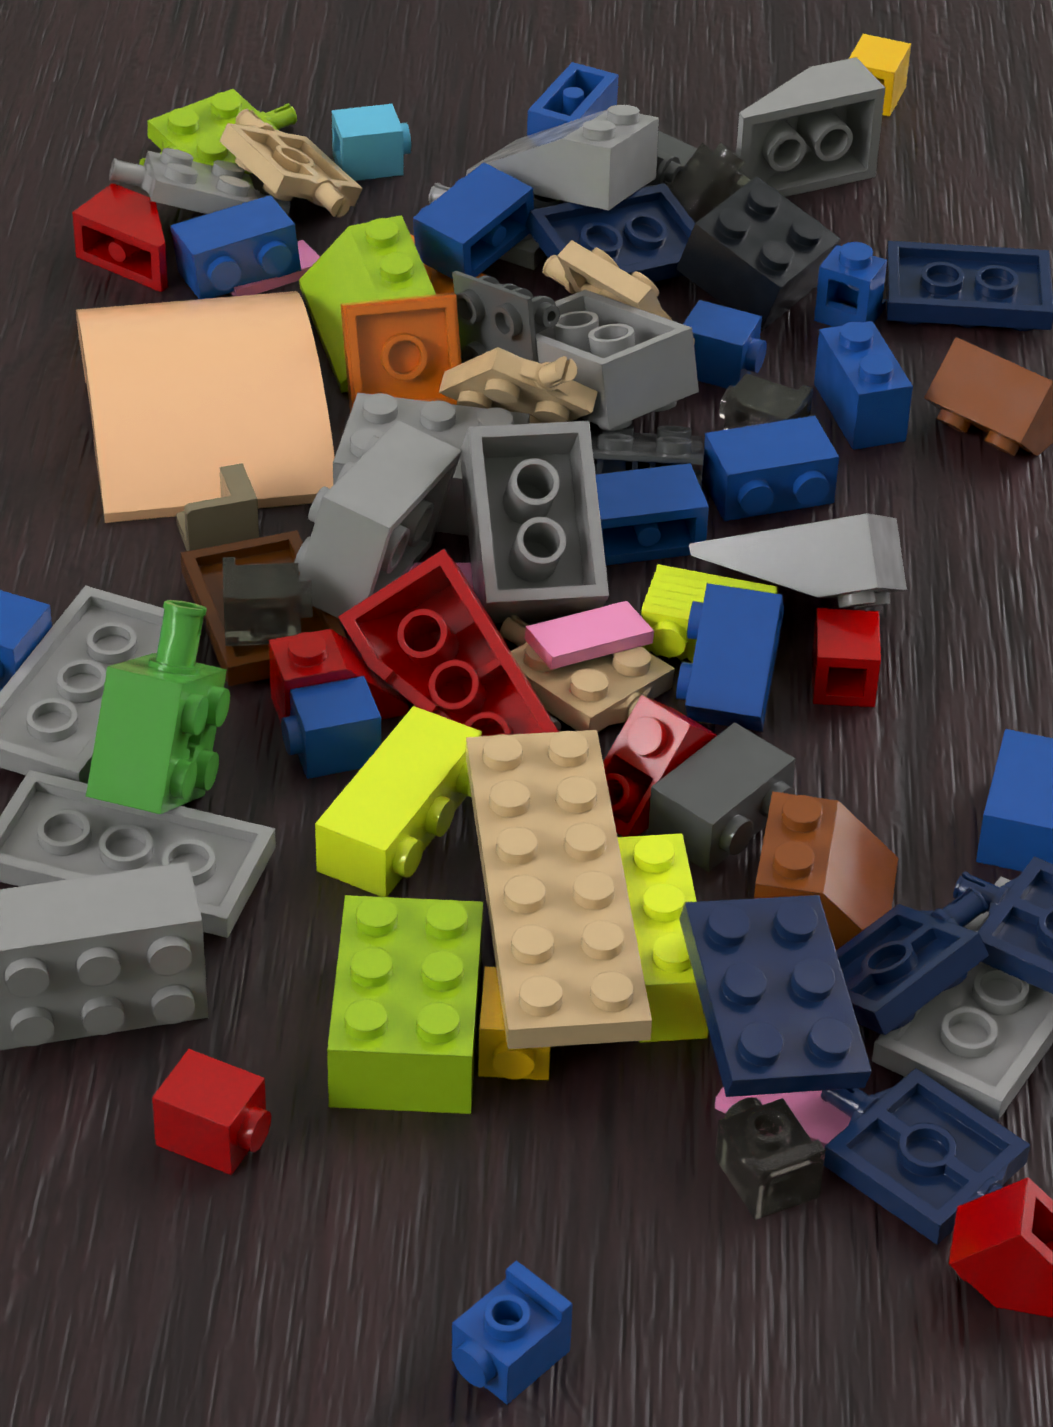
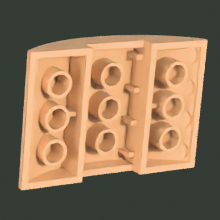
(201, 391)

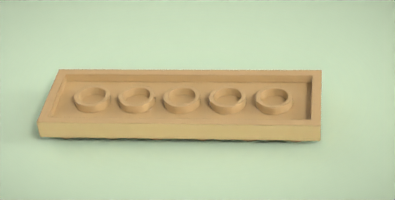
(556, 891)

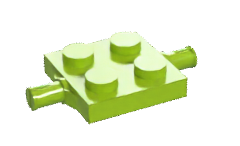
(201, 125)

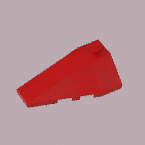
(444, 651)

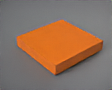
(401, 346)

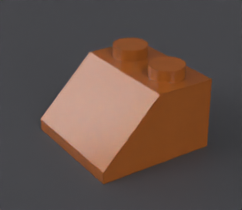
(993, 397)
(829, 853)

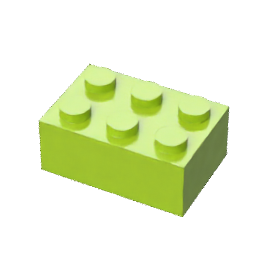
(406, 1005)

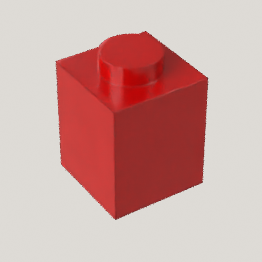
(846, 657)
(211, 1112)

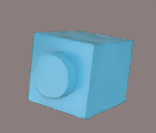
(370, 141)

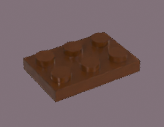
(204, 578)

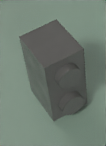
(721, 795)

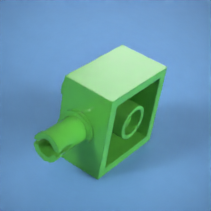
(160, 721)

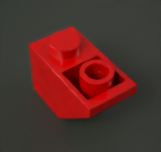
(644, 752)

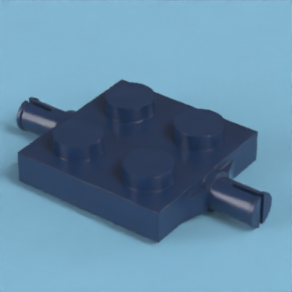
(1018, 923)
(910, 960)
(921, 1151)

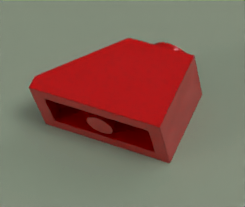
(122, 235)
(320, 659)
(1007, 1247)

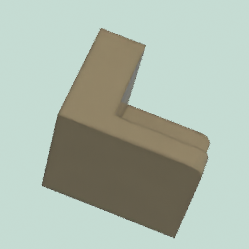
(224, 518)

